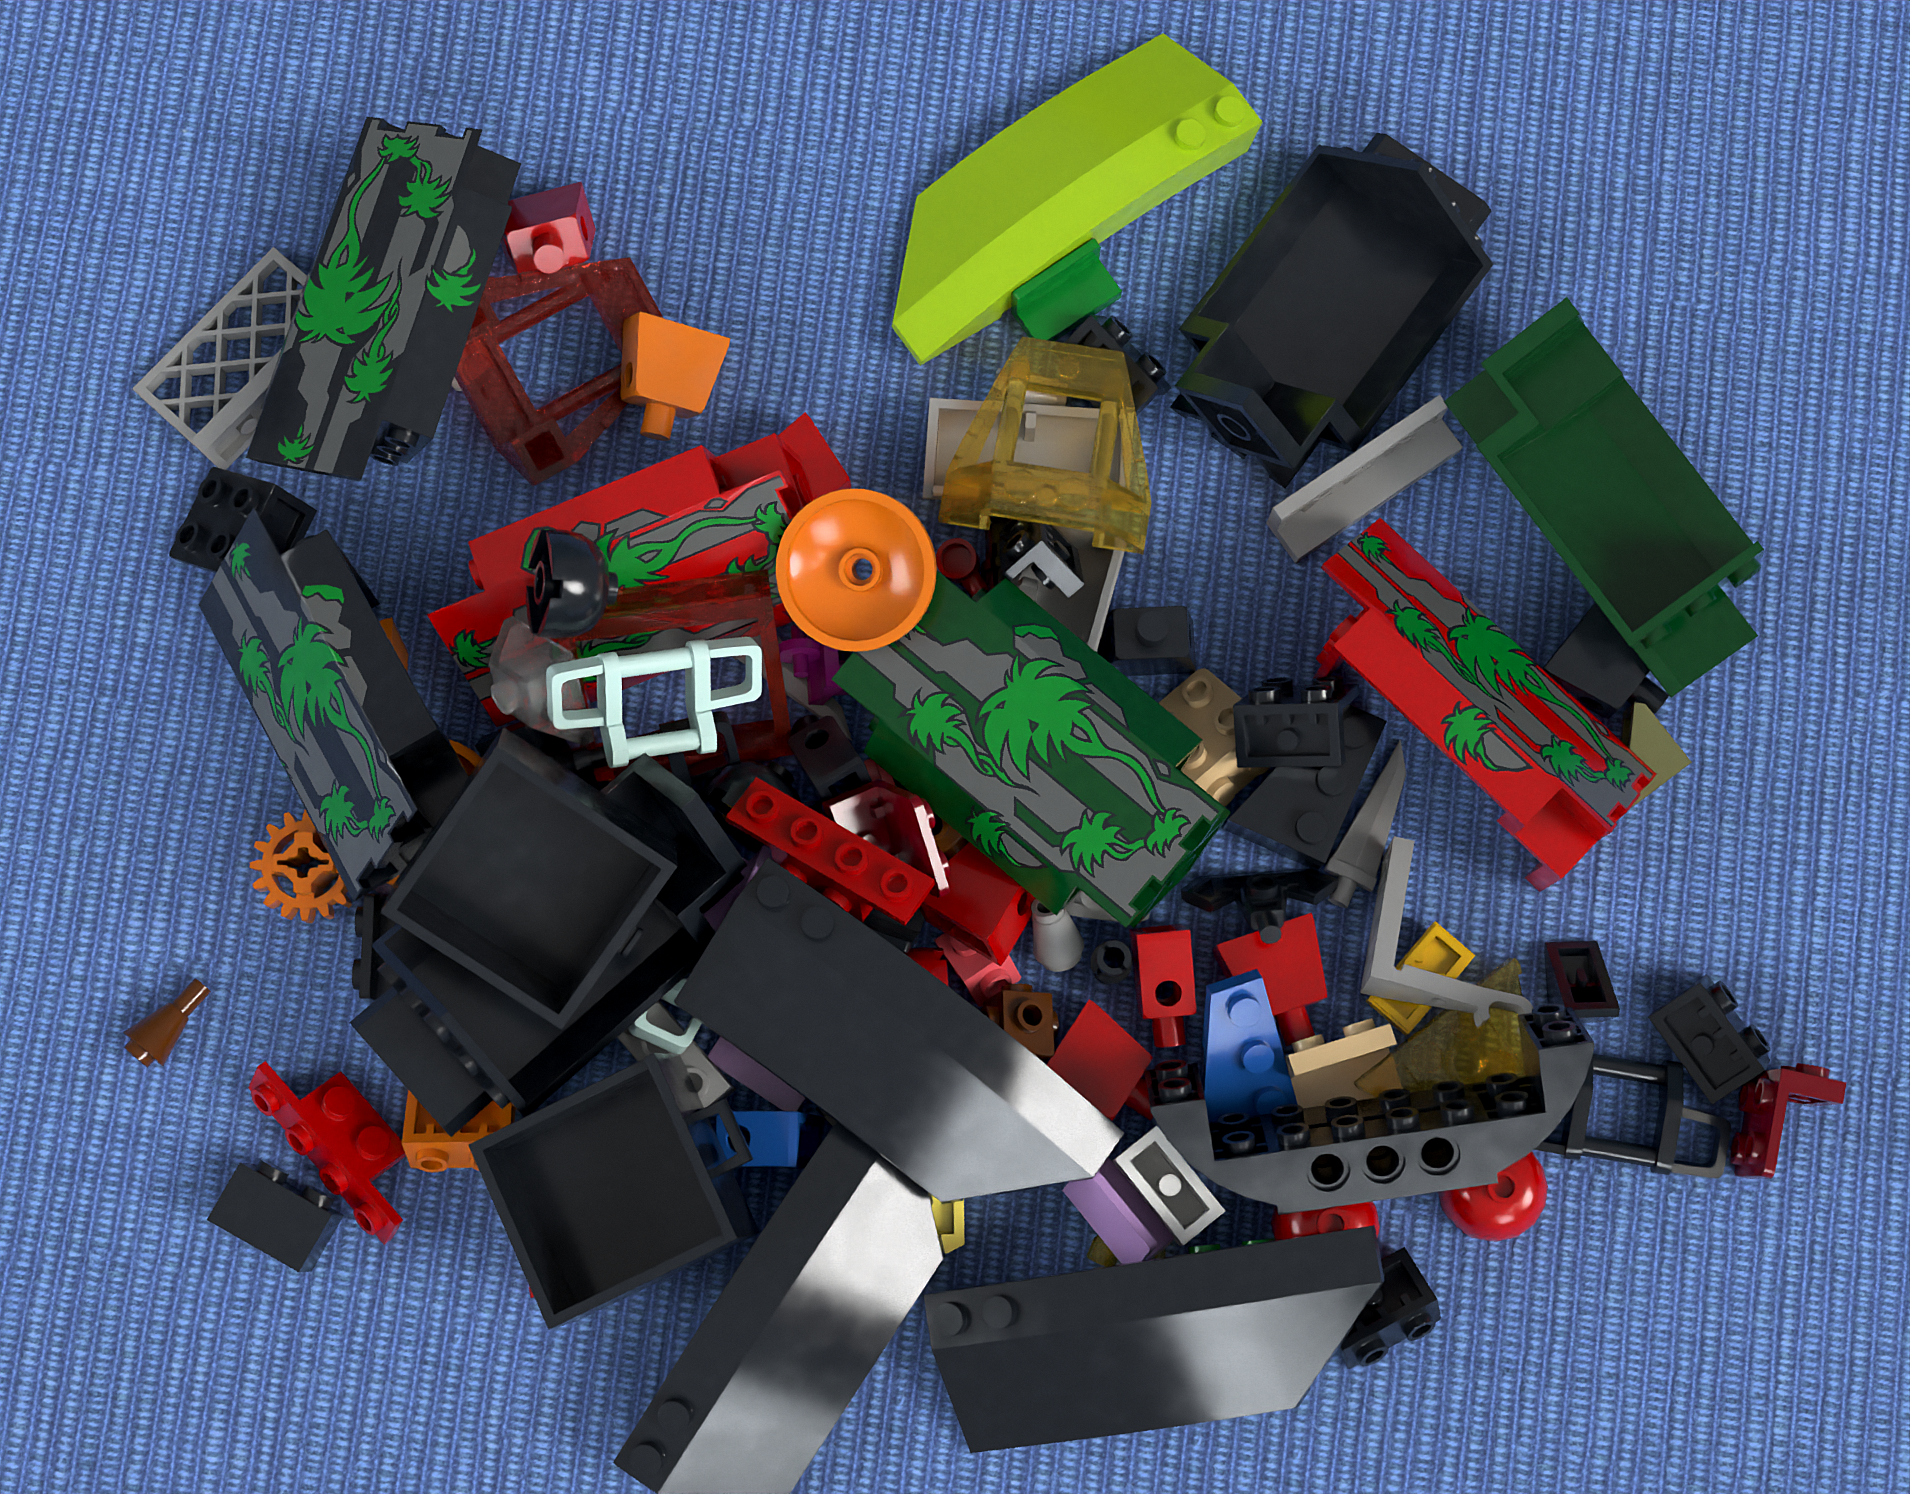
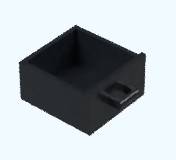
(616, 1187)

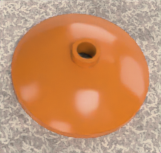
(820, 575)

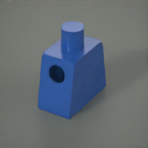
(776, 1139)

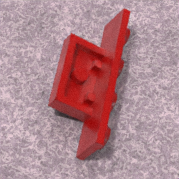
(830, 856)
(341, 1139)

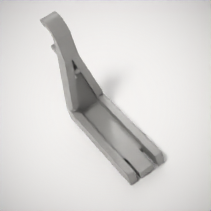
(1412, 983)

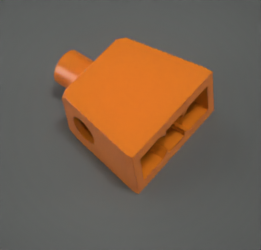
(668, 370)

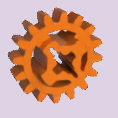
(309, 887)

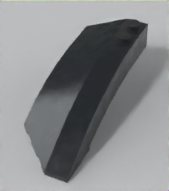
(888, 1048)
(791, 1330)
(1149, 1339)

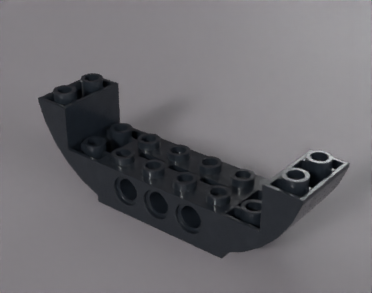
(1386, 1143)

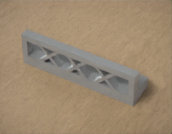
(1364, 481)

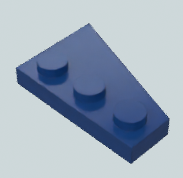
(1242, 1050)

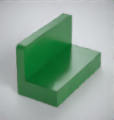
(1064, 294)

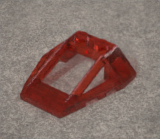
(518, 431)

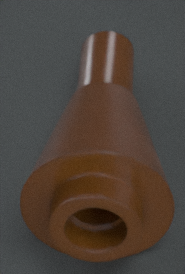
(158, 1033)

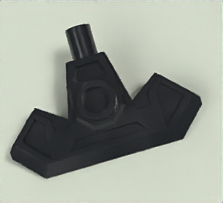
(1260, 895)

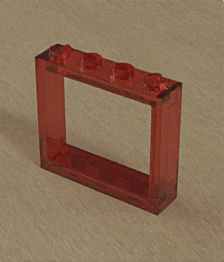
(694, 604)

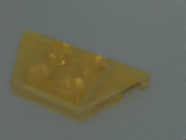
(1454, 1047)

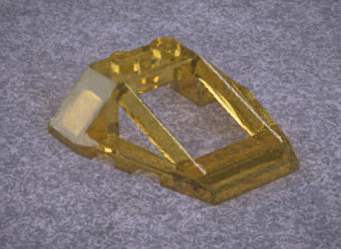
(1047, 493)

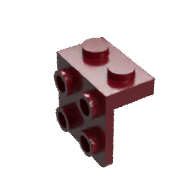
(895, 823)
(1764, 1110)

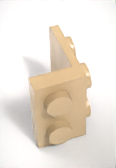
(1207, 710)
(1329, 1069)

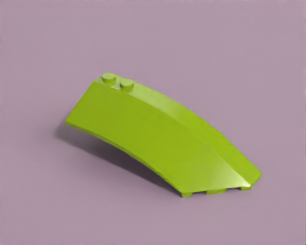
(1058, 181)

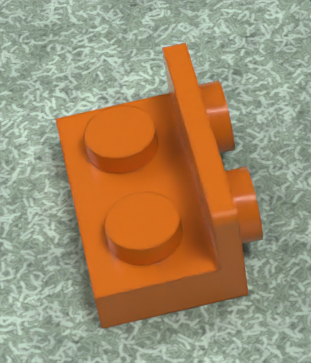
(433, 1150)

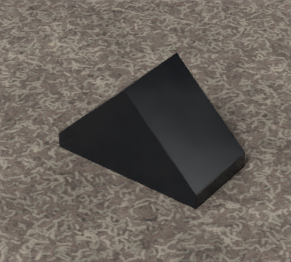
(1580, 980)

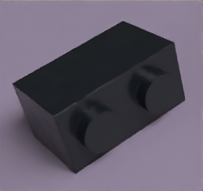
(276, 1215)

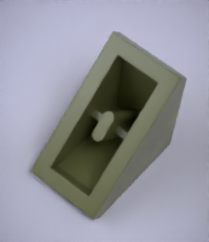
(1653, 745)

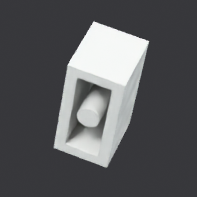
(1168, 1185)

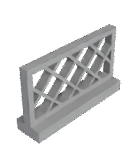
(233, 413)

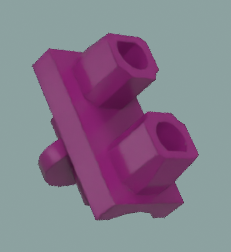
(815, 662)

